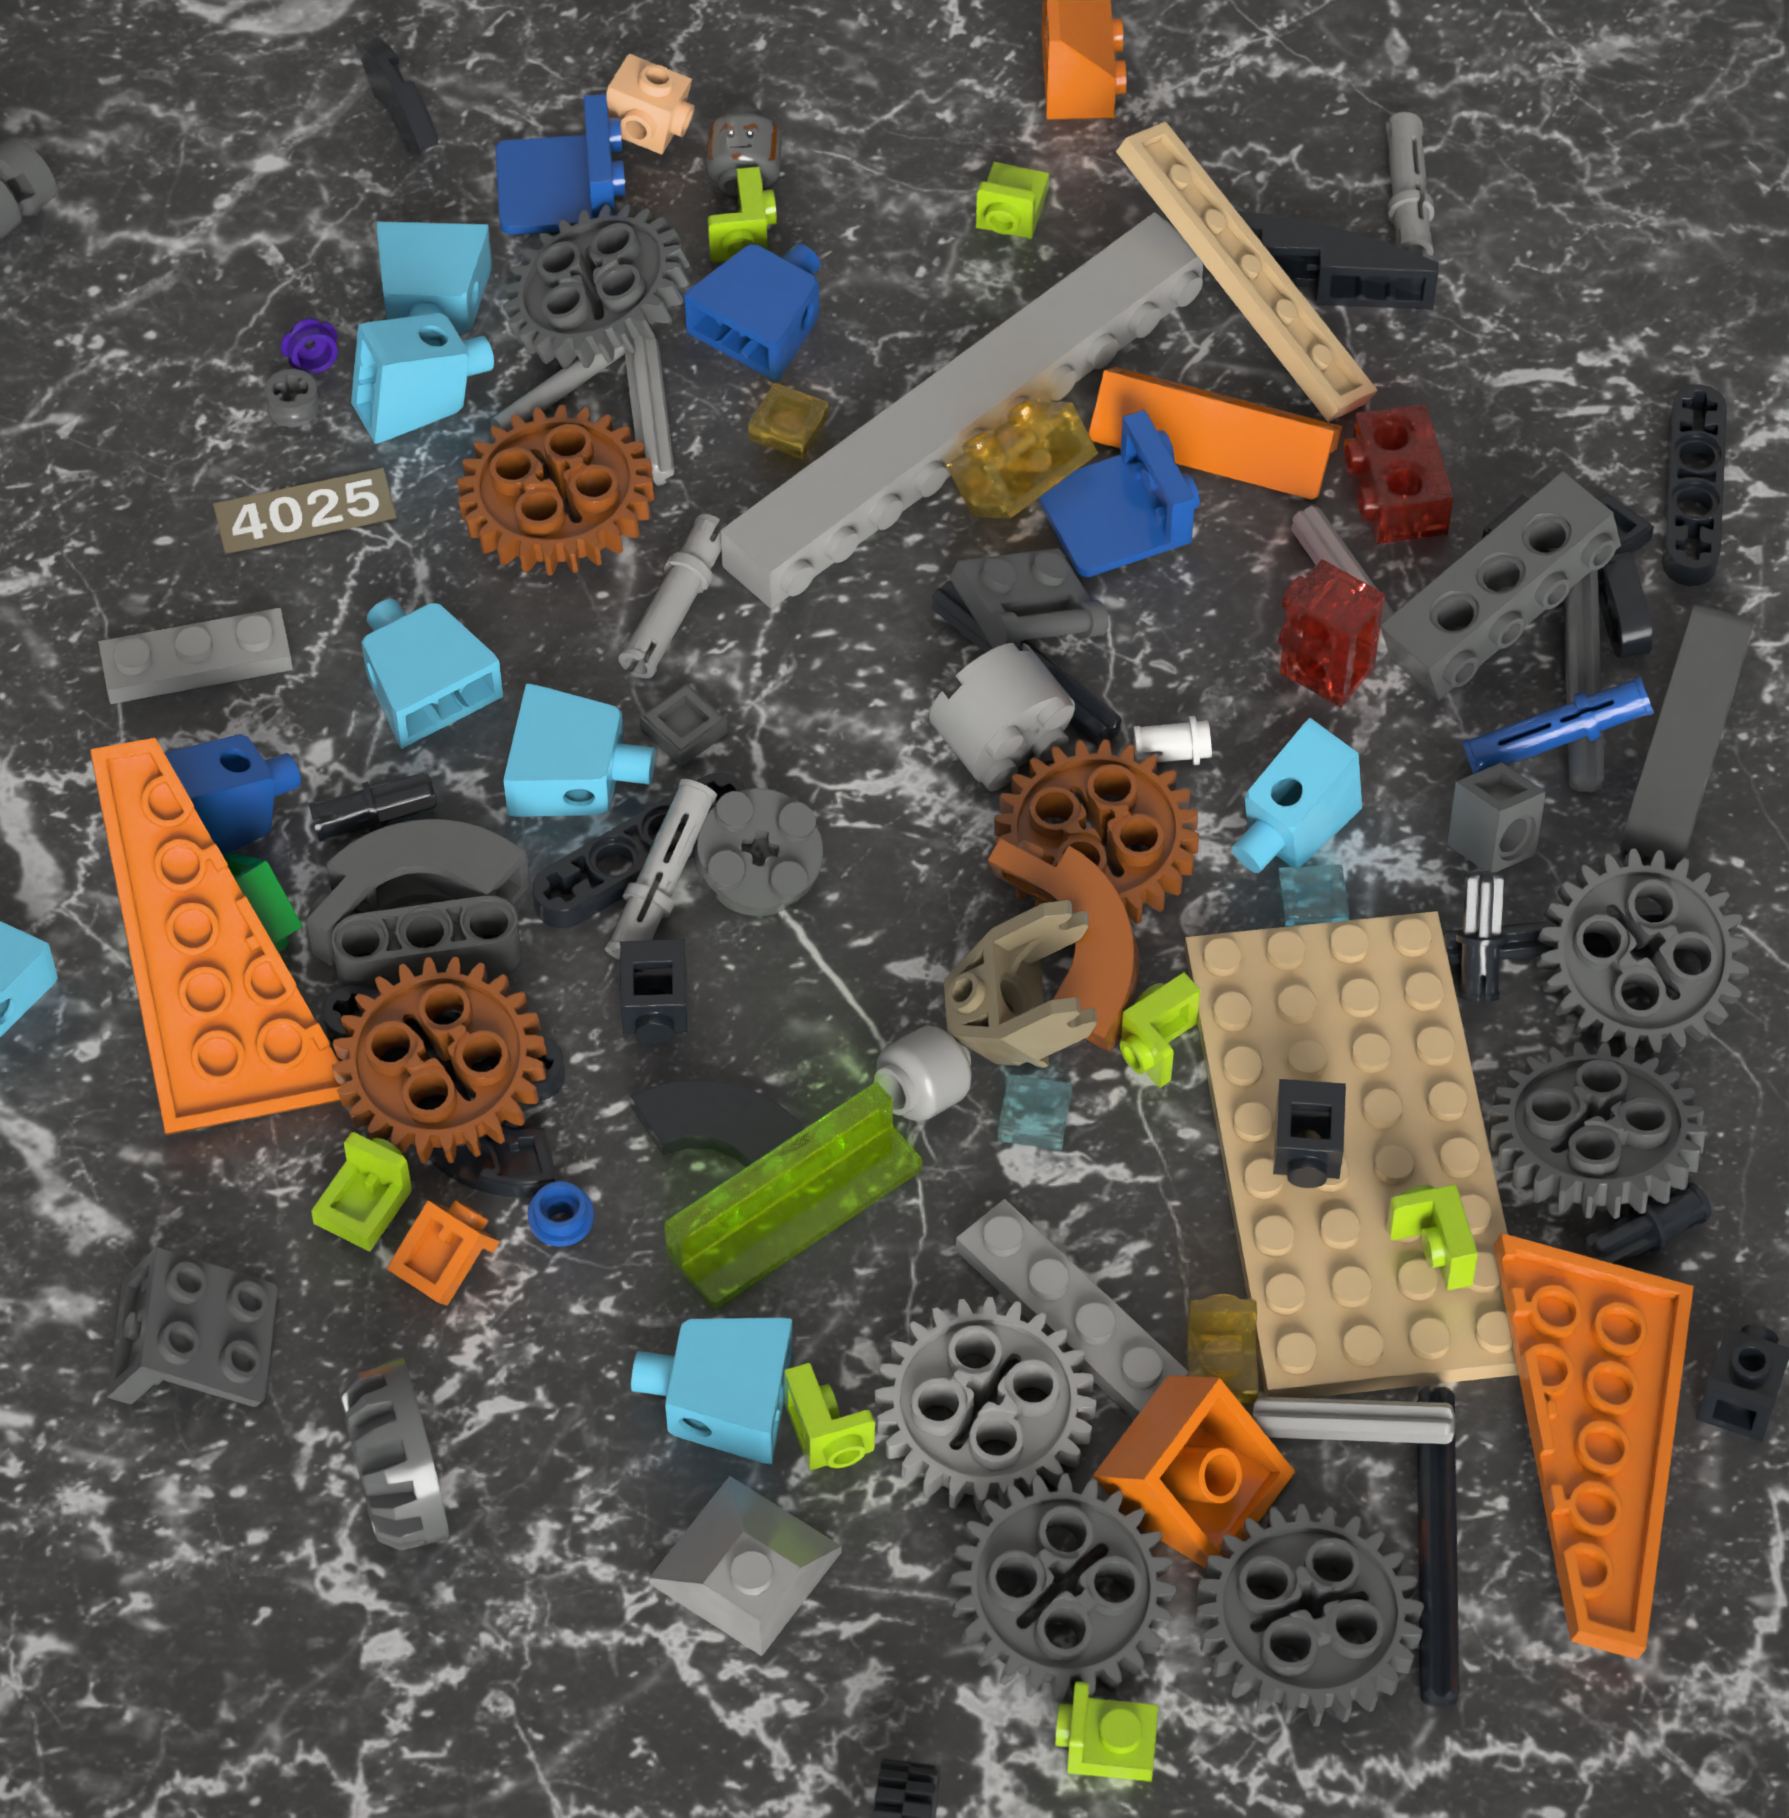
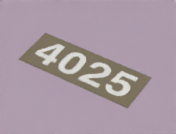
(304, 511)

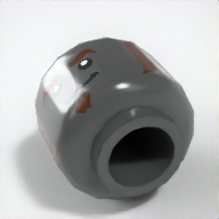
(743, 141)

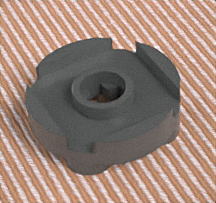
(729, 871)

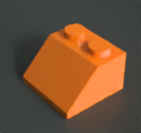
(1080, 59)
(1195, 1466)

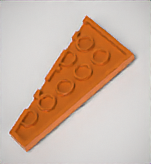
(211, 989)
(1601, 1401)

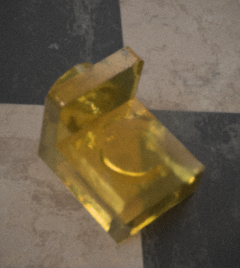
(1224, 1343)

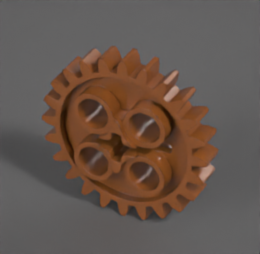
(524, 514)
(1147, 815)
(390, 1091)

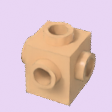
(649, 103)

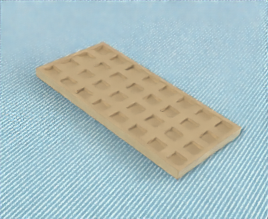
(1330, 1286)

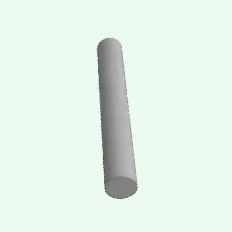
(552, 390)

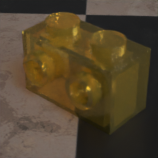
(1021, 458)

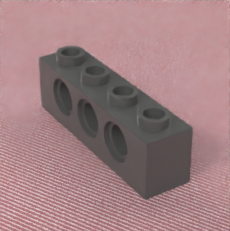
(1509, 556)

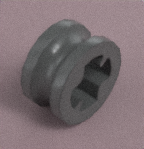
(305, 404)

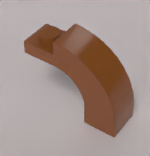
(1107, 955)

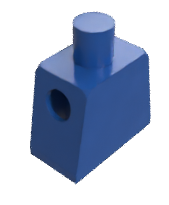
(757, 307)
(233, 787)

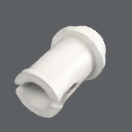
(1173, 741)

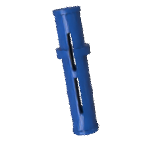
(1559, 726)

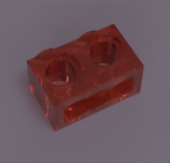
(1399, 474)
(1330, 632)

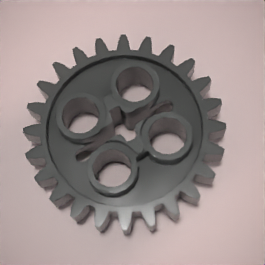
(558, 294)
(1688, 923)
(1596, 1130)
(1018, 1544)
(1331, 1667)

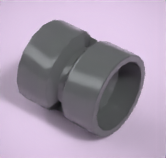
(24, 183)

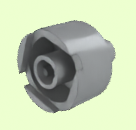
(1003, 714)

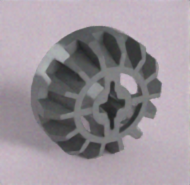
(393, 1456)

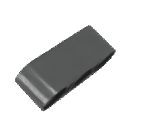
(451, 925)

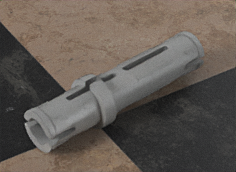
(1411, 204)
(686, 576)
(690, 807)

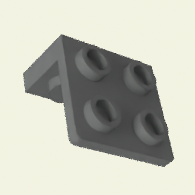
(193, 1329)

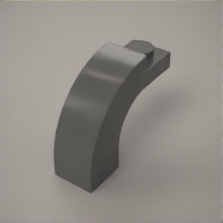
(414, 864)

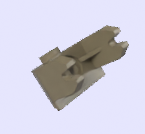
(1006, 977)

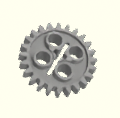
(932, 1375)

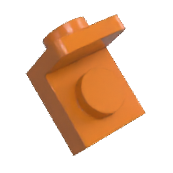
(442, 1249)

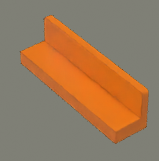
(1220, 432)

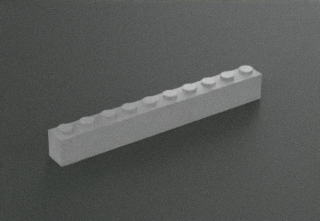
(906, 447)

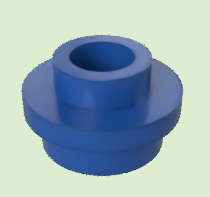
(560, 1198)

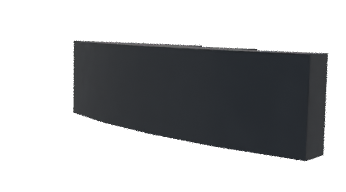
(1346, 265)

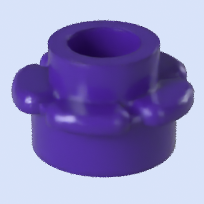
(315, 356)

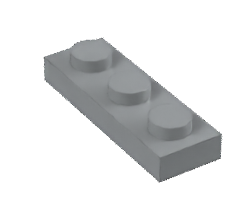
(195, 655)

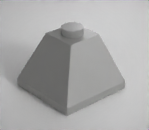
(745, 1565)

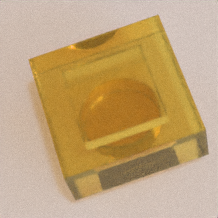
(788, 420)

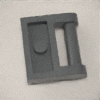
(1017, 591)

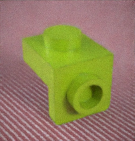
(735, 231)
(1154, 1021)
(364, 1191)

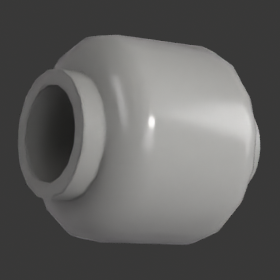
(924, 1073)

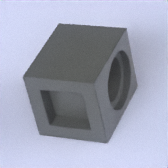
(1496, 818)

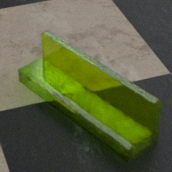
(791, 1197)

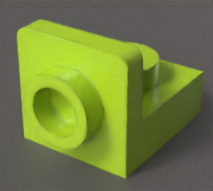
(1011, 200)
(1444, 1230)
(816, 1420)
(1107, 1736)

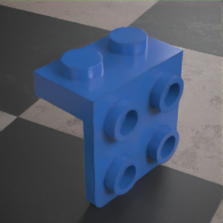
(560, 175)
(1124, 503)

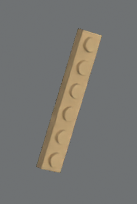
(1246, 271)

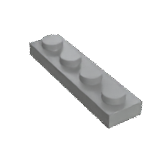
(1041, 1278)

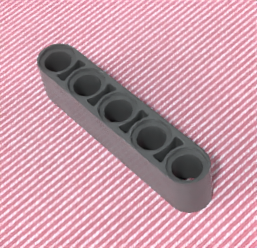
(1687, 734)

